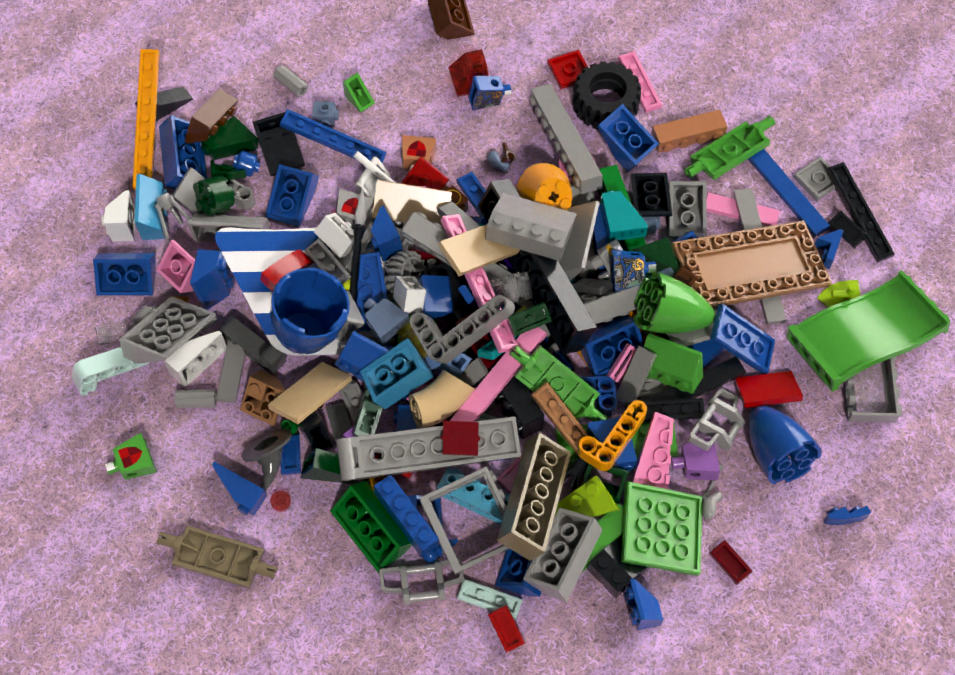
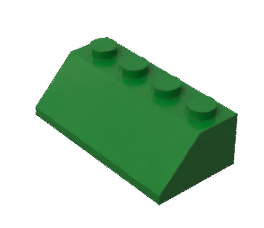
(370, 526)

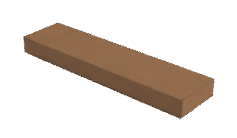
(559, 415)

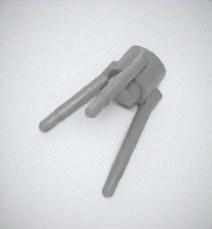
(167, 203)

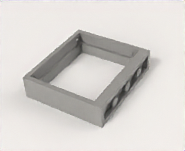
(498, 497)

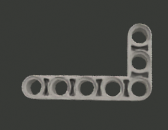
(461, 331)

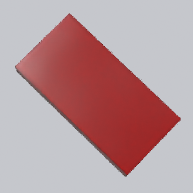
(506, 628)

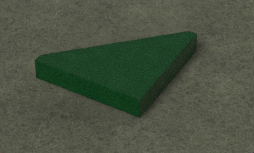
(226, 171)

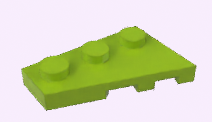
(589, 499)

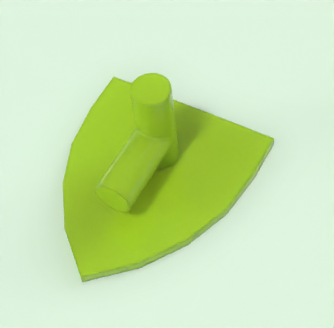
(839, 292)

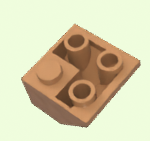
(260, 391)

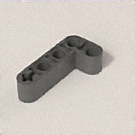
(254, 347)

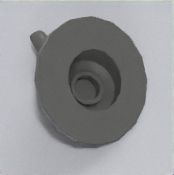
(268, 453)

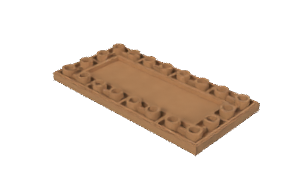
(753, 263)

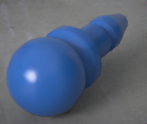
(432, 556)

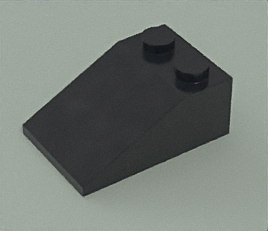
(650, 194)
(611, 571)

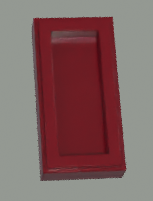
(730, 562)

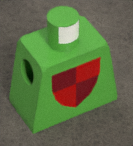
(132, 459)

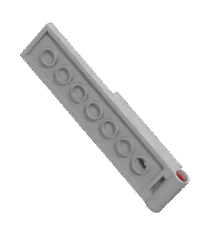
(422, 450)

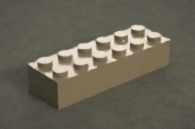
(534, 497)

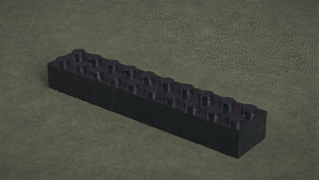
(570, 321)
(515, 396)

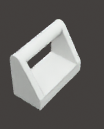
(368, 180)

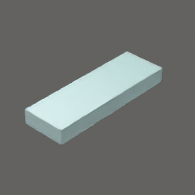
(488, 598)

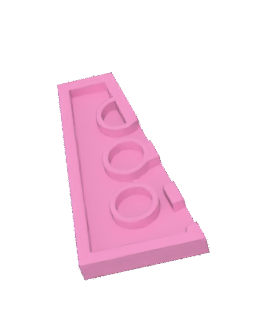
(655, 455)

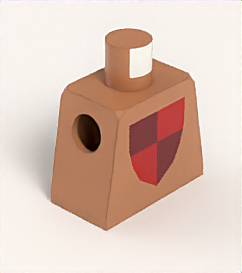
(416, 147)

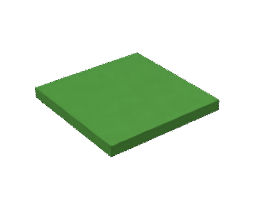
(662, 529)

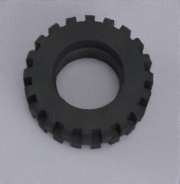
(604, 77)

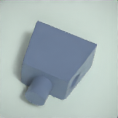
(385, 319)

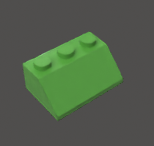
(675, 364)

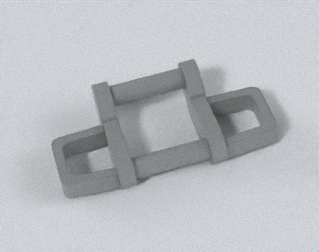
(718, 434)
(404, 571)

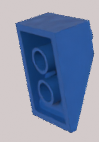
(626, 137)
(291, 195)

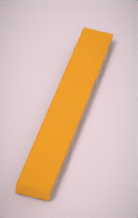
(146, 113)

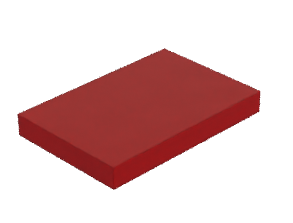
(768, 389)

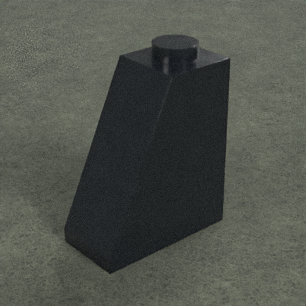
(315, 432)

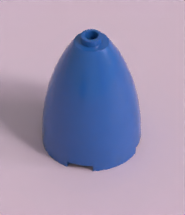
(776, 436)

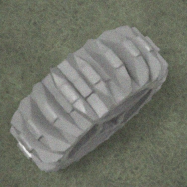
(405, 264)

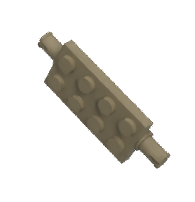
(217, 556)

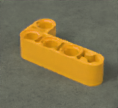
(617, 434)

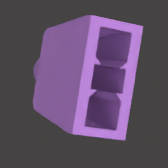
(697, 462)

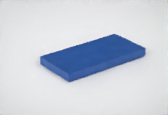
(742, 339)

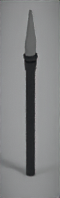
(360, 218)

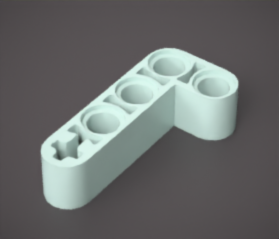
(100, 367)

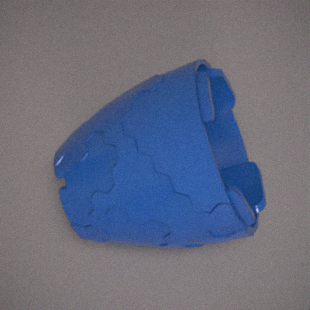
(308, 303)

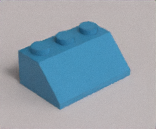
(146, 214)
(396, 374)

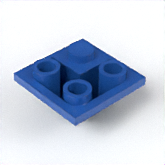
(644, 606)

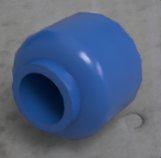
(247, 162)

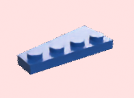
(369, 283)

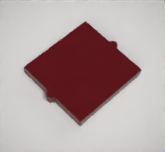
(460, 438)

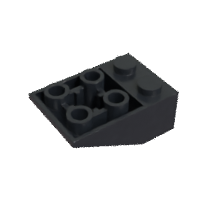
(277, 144)

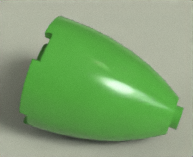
(670, 306)

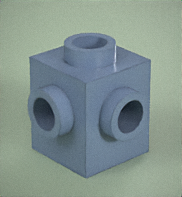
(325, 113)

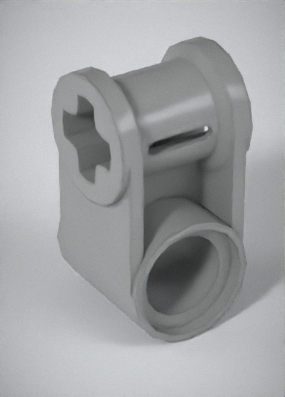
(240, 193)

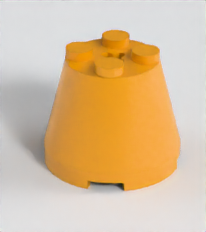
(545, 185)

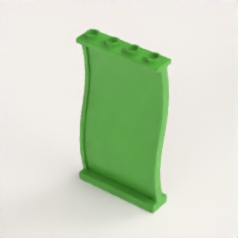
(867, 330)

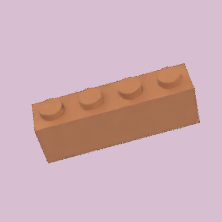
(689, 131)

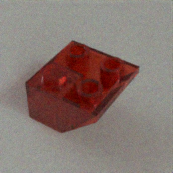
(464, 69)

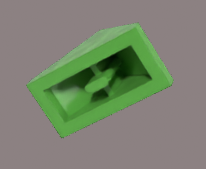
(357, 92)

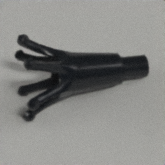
(577, 469)

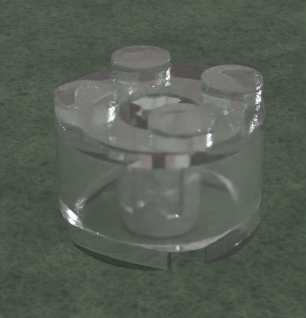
(514, 287)

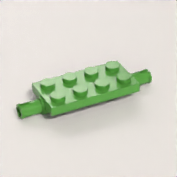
(730, 149)
(569, 387)

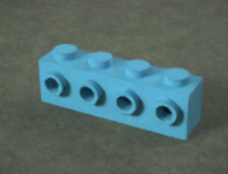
(472, 496)

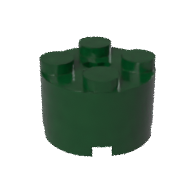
(213, 195)

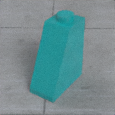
(621, 217)

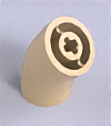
(439, 400)

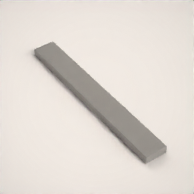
(750, 219)

